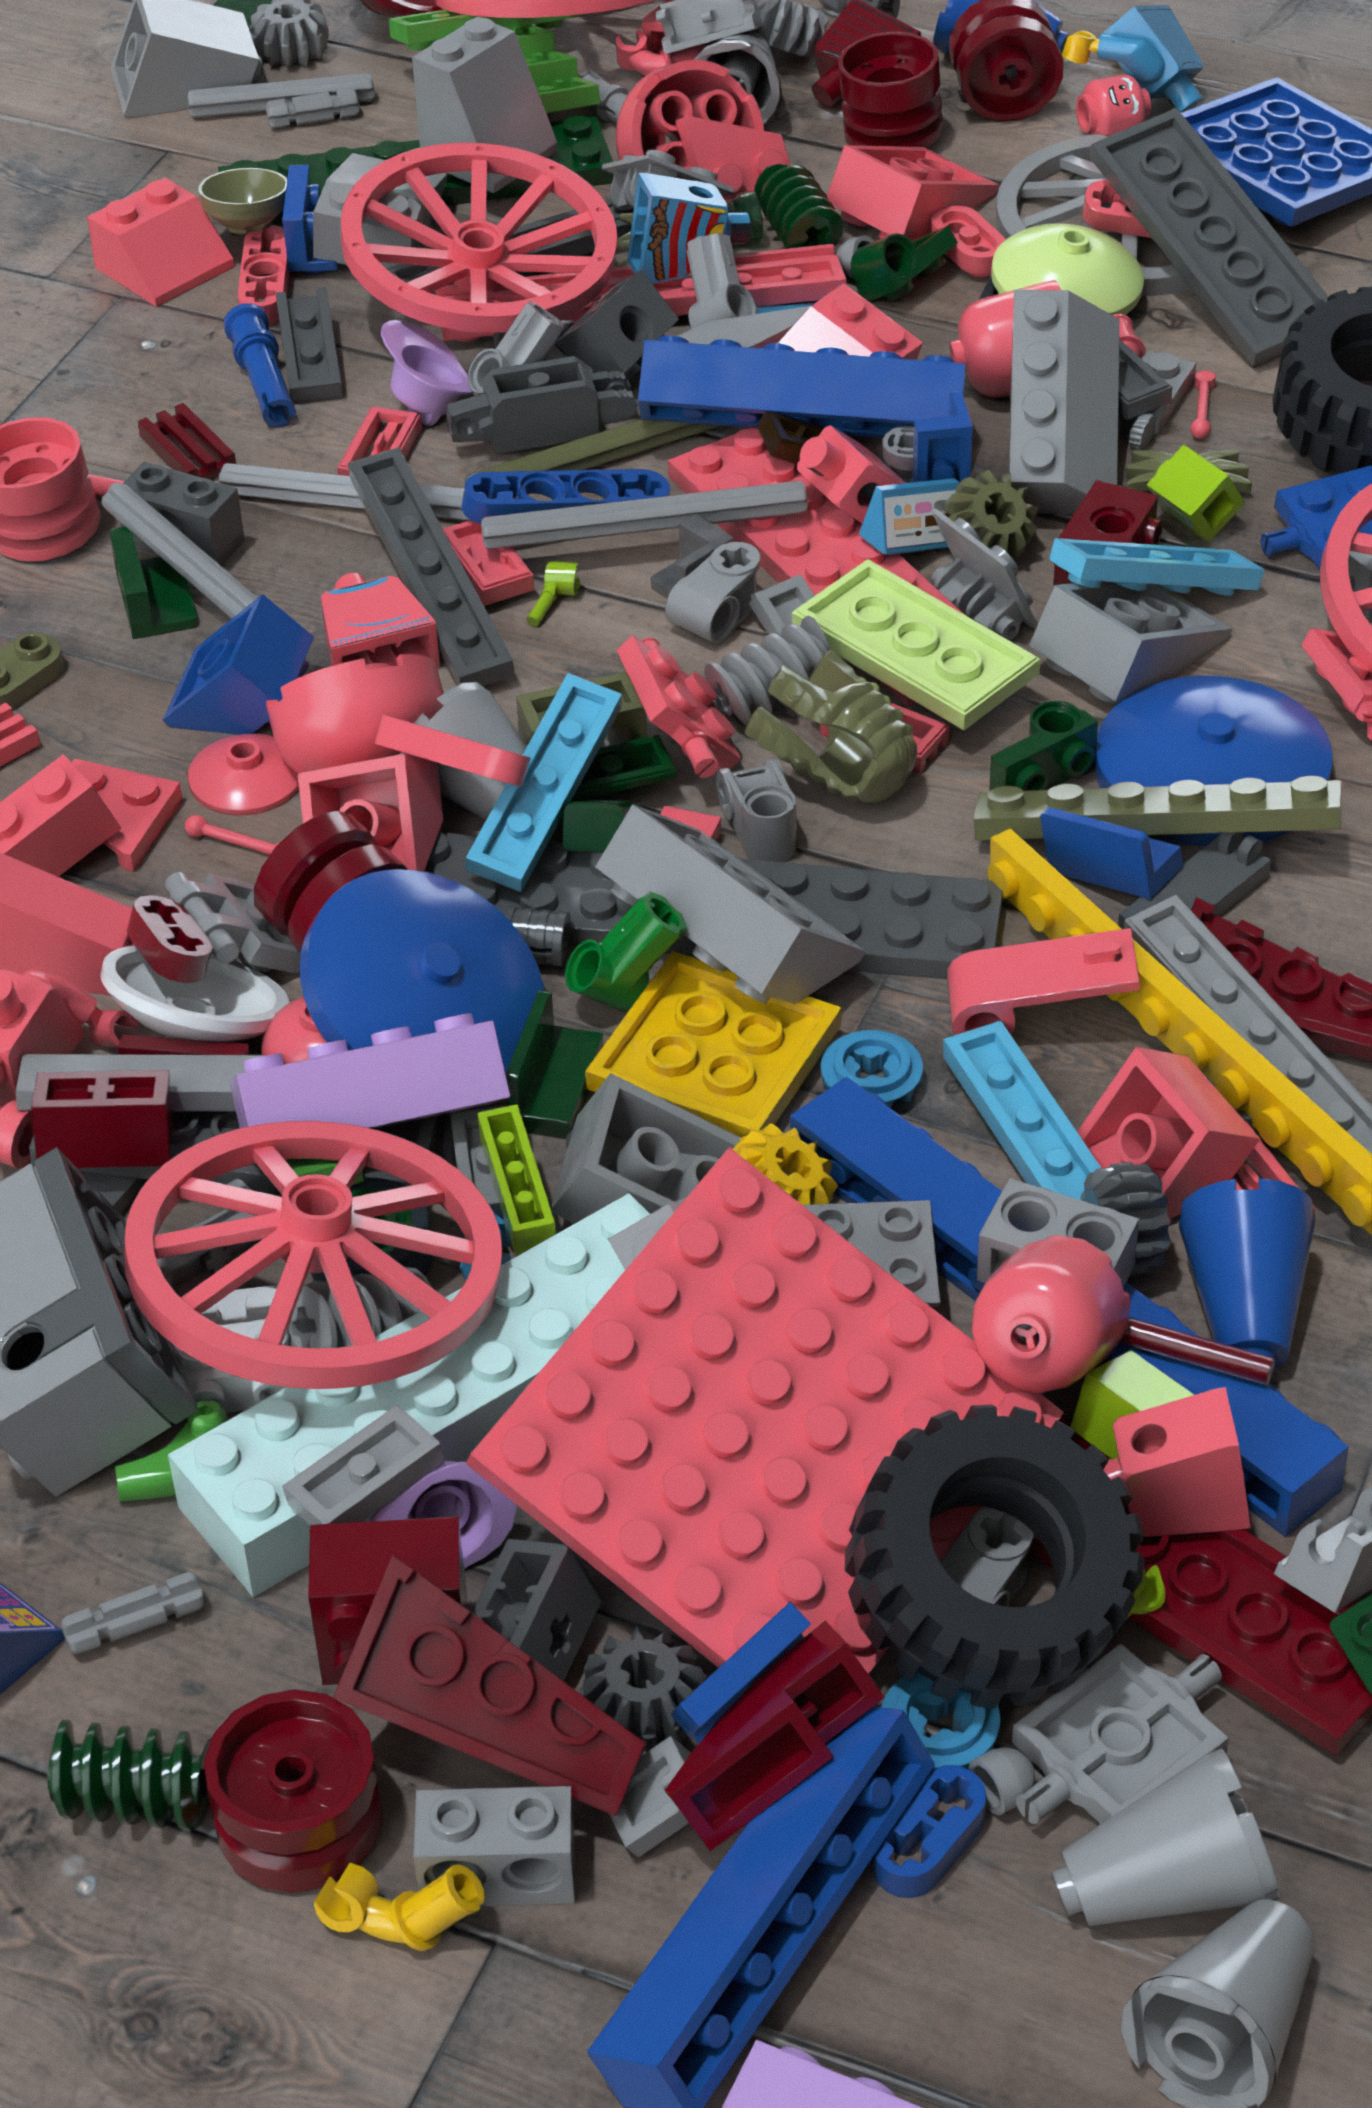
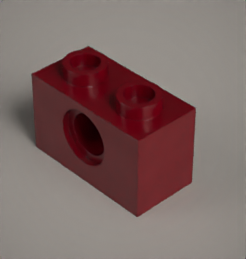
(1112, 515)

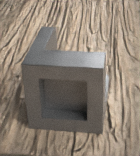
(697, 543)

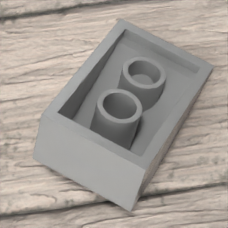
(332, 198)
(1123, 636)
(634, 1146)

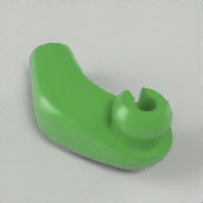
(151, 1475)

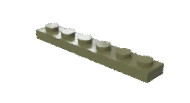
(1171, 809)

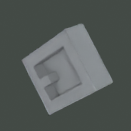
(647, 1810)

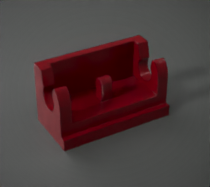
(104, 1117)

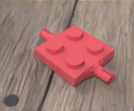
(680, 705)

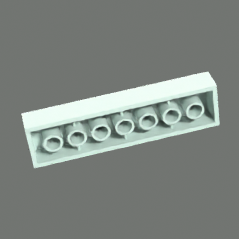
(236, 1472)

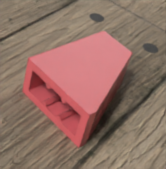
(57, 926)

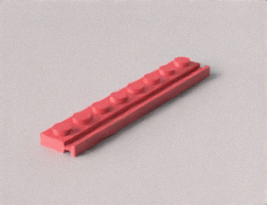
(769, 276)

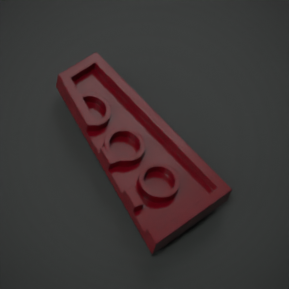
(1325, 1006)
(471, 1688)

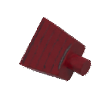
(852, 24)

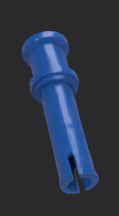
(257, 352)

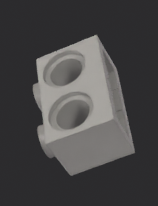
(1034, 1213)
(509, 1837)

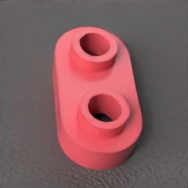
(975, 238)

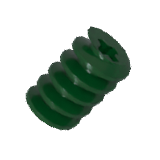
(797, 207)
(127, 1778)

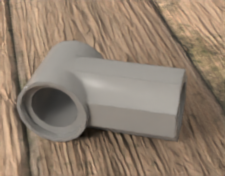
(716, 281)
(525, 342)

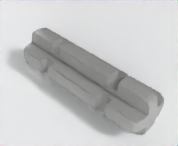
(312, 108)
(132, 1613)

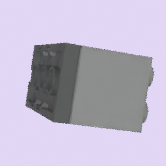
(76, 1353)

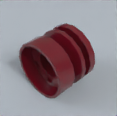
(891, 91)

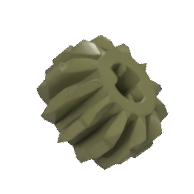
(994, 511)

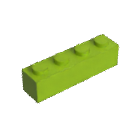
(515, 1178)

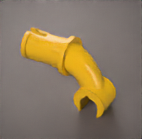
(408, 1919)

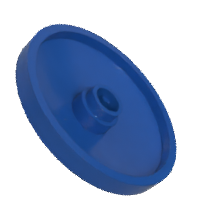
(1210, 734)
(411, 953)

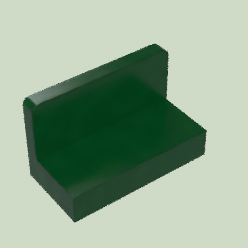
(151, 590)
(549, 1071)

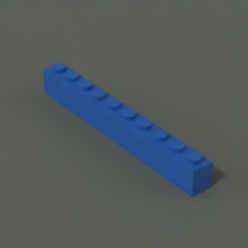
(880, 1157)

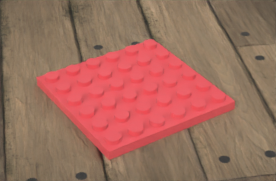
(733, 1413)

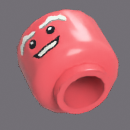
(1112, 105)

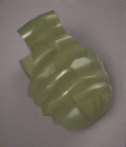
(868, 740)

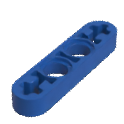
(493, 492)

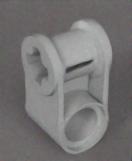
(716, 593)
(760, 810)
(990, 1557)

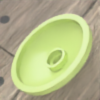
(1075, 257)

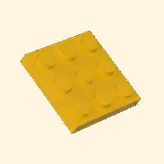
(716, 1047)

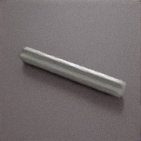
(253, 97)
(177, 549)

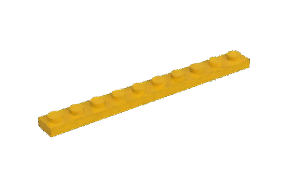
(1190, 1028)

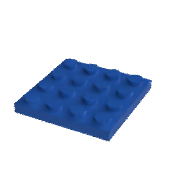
(1287, 149)

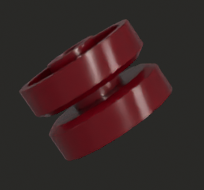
(1006, 58)
(312, 867)
(293, 1790)

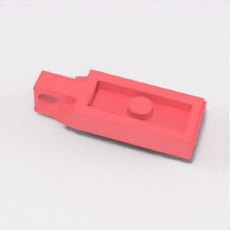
(1343, 671)

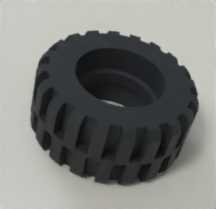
(1318, 382)
(1046, 1486)

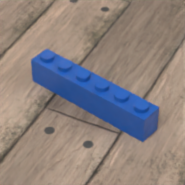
(825, 387)
(759, 1918)

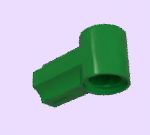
(619, 965)

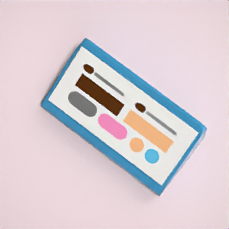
(902, 516)

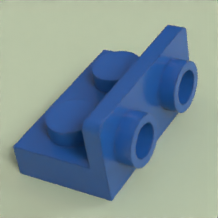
(298, 222)

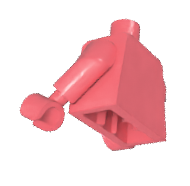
(42, 1017)

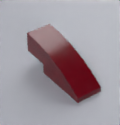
(772, 1735)

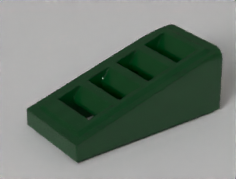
(592, 823)

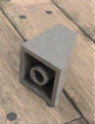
(179, 49)
(480, 91)

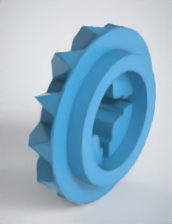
(873, 1051)
(973, 1726)

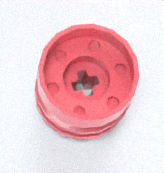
(44, 490)

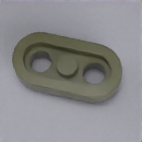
(28, 667)

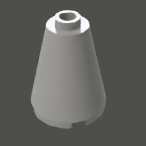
(751, 65)
(477, 716)
(1171, 1852)
(1223, 2009)

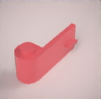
(994, 981)

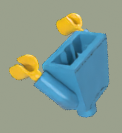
(1149, 48)

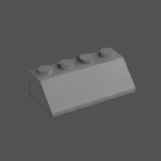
(1062, 398)
(728, 908)

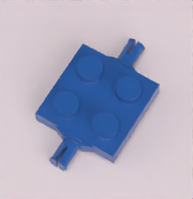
(1312, 511)

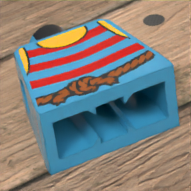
(669, 216)

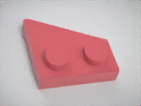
(731, 151)
(139, 805)

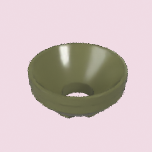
(243, 198)

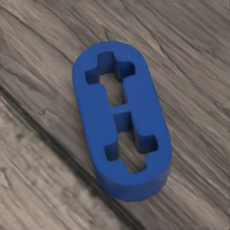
(941, 1840)

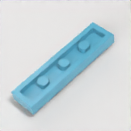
(1143, 564)
(560, 757)
(1019, 1109)

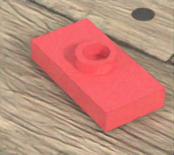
(494, 572)

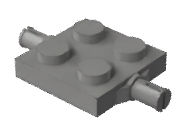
(1116, 1735)

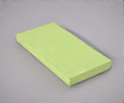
(918, 644)

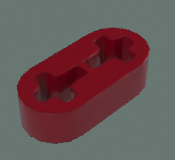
(169, 939)

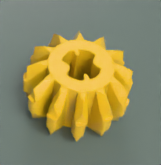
(789, 1164)

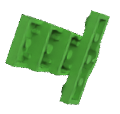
(552, 71)

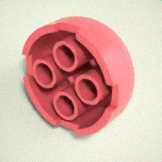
(676, 92)
(337, 710)

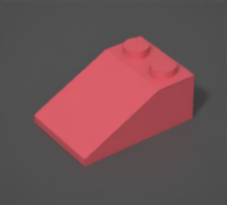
(902, 188)
(851, 324)

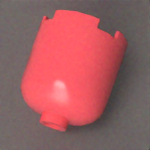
(987, 341)
(1067, 1297)

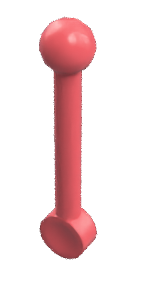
(1203, 381)
(197, 826)

